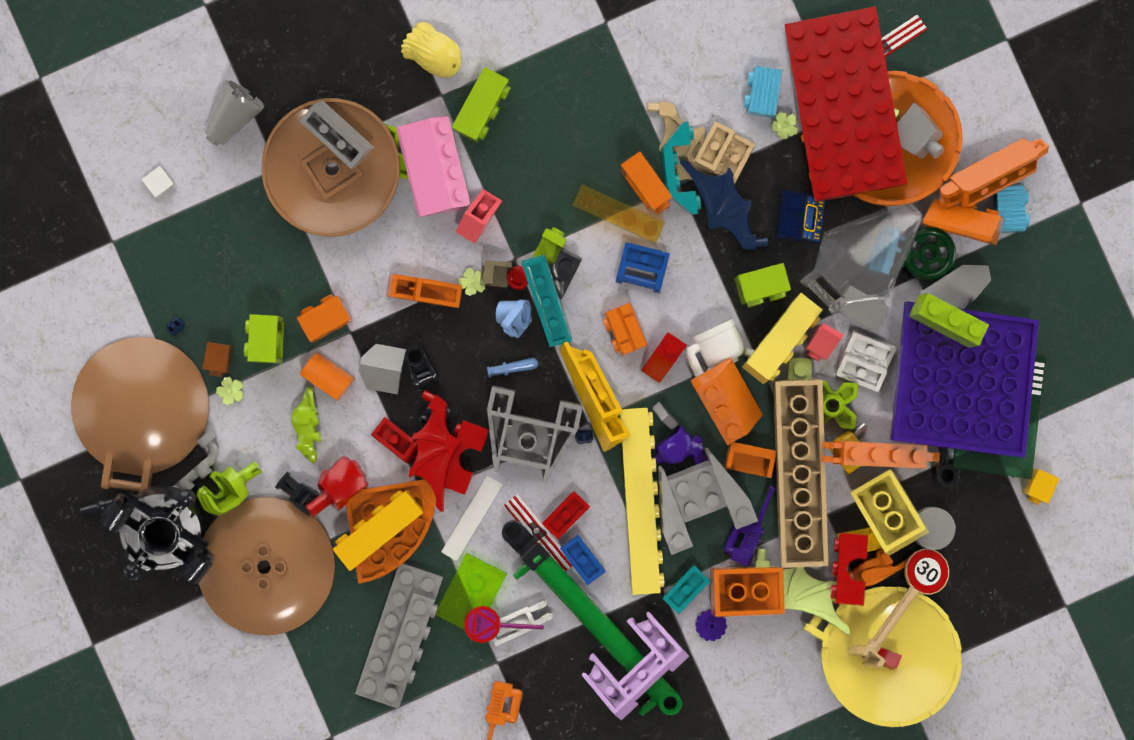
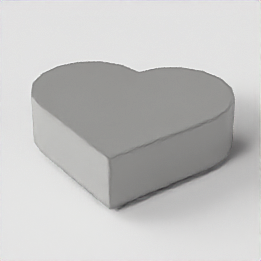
(665, 416)

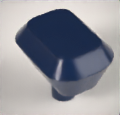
(175, 326)
(584, 436)

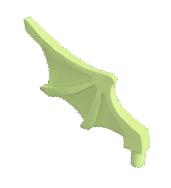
(806, 593)

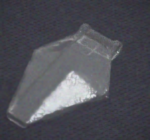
(864, 256)

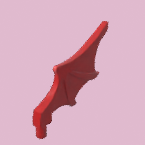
(435, 448)

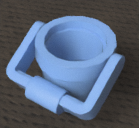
(514, 314)

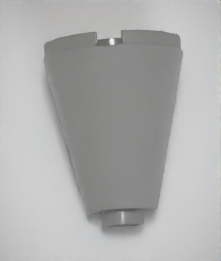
(231, 112)

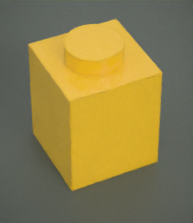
(1040, 487)

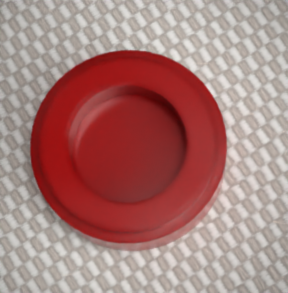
(516, 278)

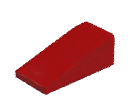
(396, 440)

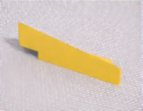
(595, 396)

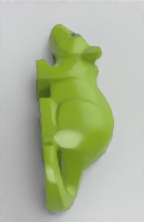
(304, 421)

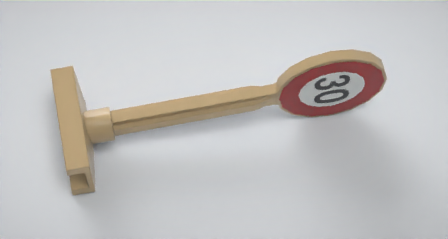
(925, 574)

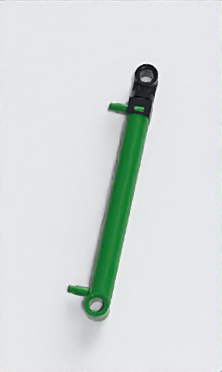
(586, 610)

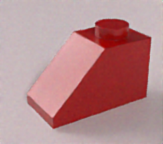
(663, 357)

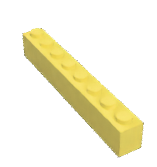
(640, 502)

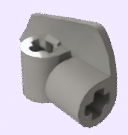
(961, 285)

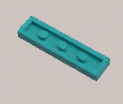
(547, 300)

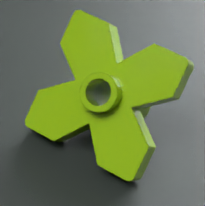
(842, 414)

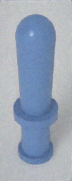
(522, 365)

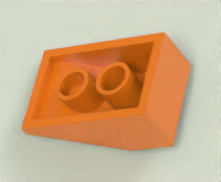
(747, 591)

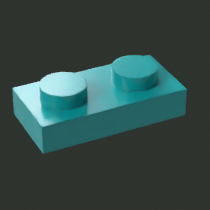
(686, 589)

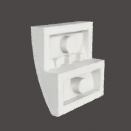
(865, 361)

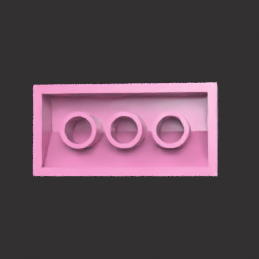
(433, 166)

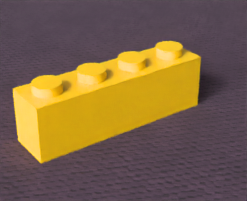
(378, 530)

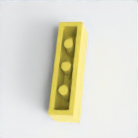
(782, 338)

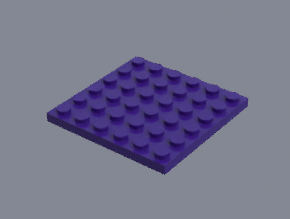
(964, 394)

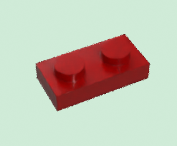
(565, 514)

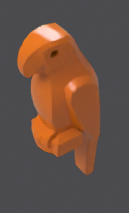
(875, 569)

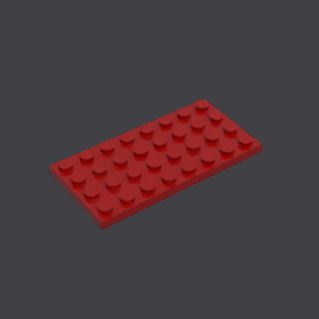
(845, 104)

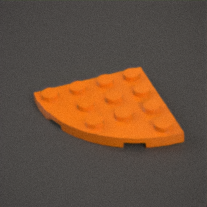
(405, 542)

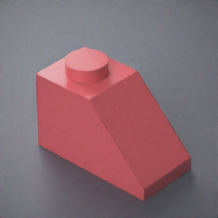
(478, 216)
(822, 342)

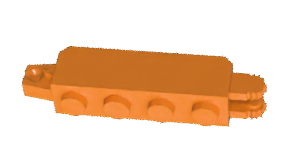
(993, 173)
(879, 454)

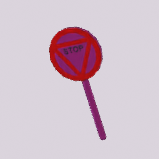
(484, 624)

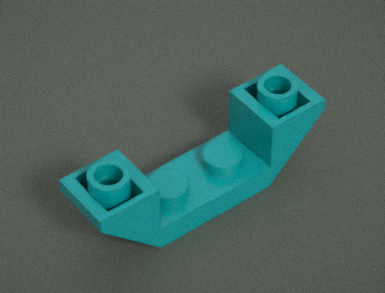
(681, 137)

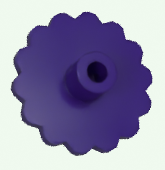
(709, 626)

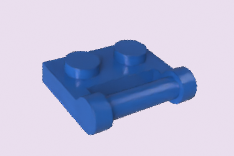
(645, 260)

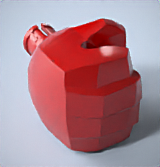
(338, 485)

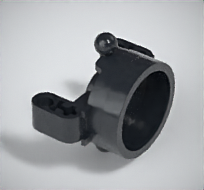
(166, 503)

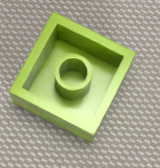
(762, 284)
(264, 339)

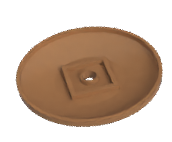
(325, 203)
(299, 561)

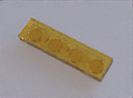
(618, 214)

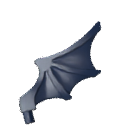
(725, 205)

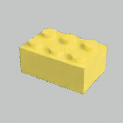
(889, 512)

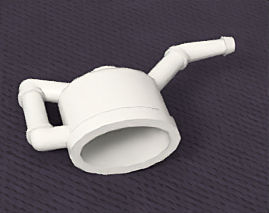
(717, 346)

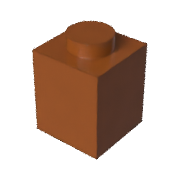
(218, 359)

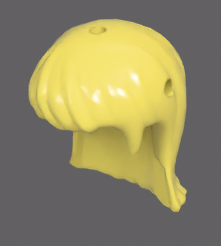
(432, 51)

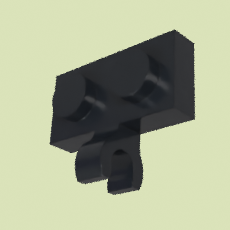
(564, 270)

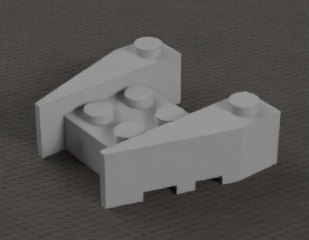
(529, 439)
(698, 493)

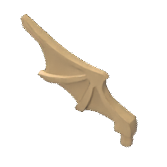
(684, 153)

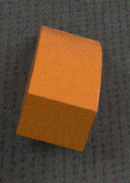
(424, 290)

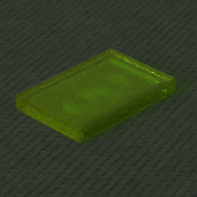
(472, 586)

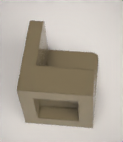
(494, 273)

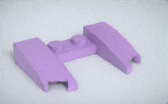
(622, 694)

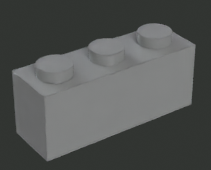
(336, 134)

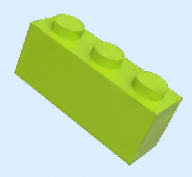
(481, 105)
(948, 320)

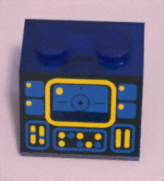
(799, 217)

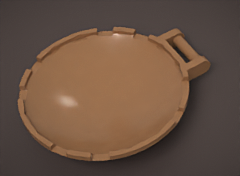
(139, 409)

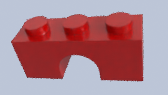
(471, 437)
(847, 590)

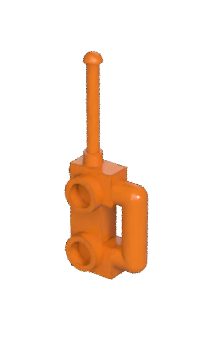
(495, 710)

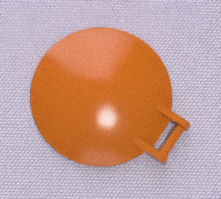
(924, 174)

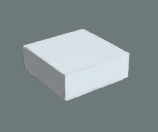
(158, 182)

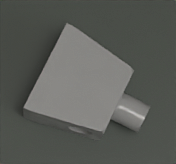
(919, 133)

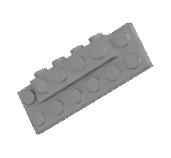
(400, 635)

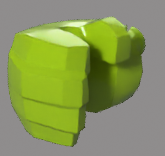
(231, 489)

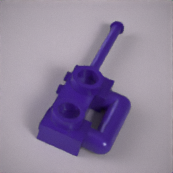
(751, 539)

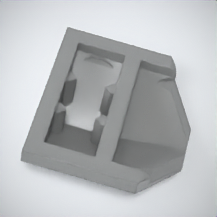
(382, 368)

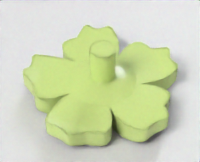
(785, 125)
(471, 281)
(230, 390)

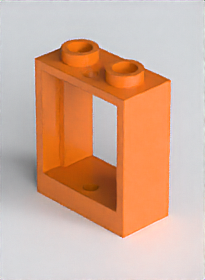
(646, 184)

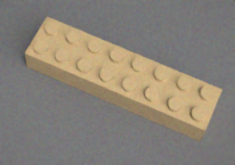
(800, 473)

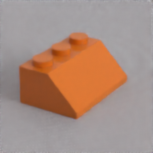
(965, 222)
(727, 400)

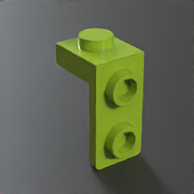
(550, 244)

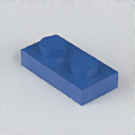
(582, 559)

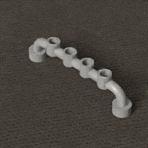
(203, 468)

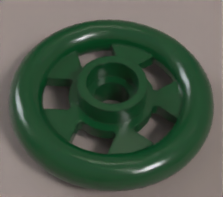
(945, 263)

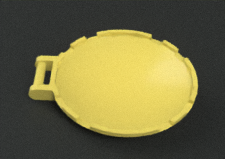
(924, 674)

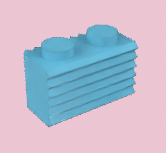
(763, 92)
(1011, 205)

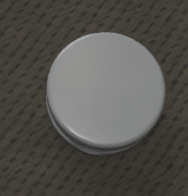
(940, 528)

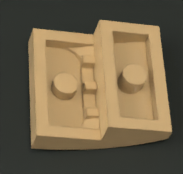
(724, 150)

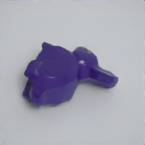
(679, 447)

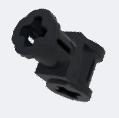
(299, 493)

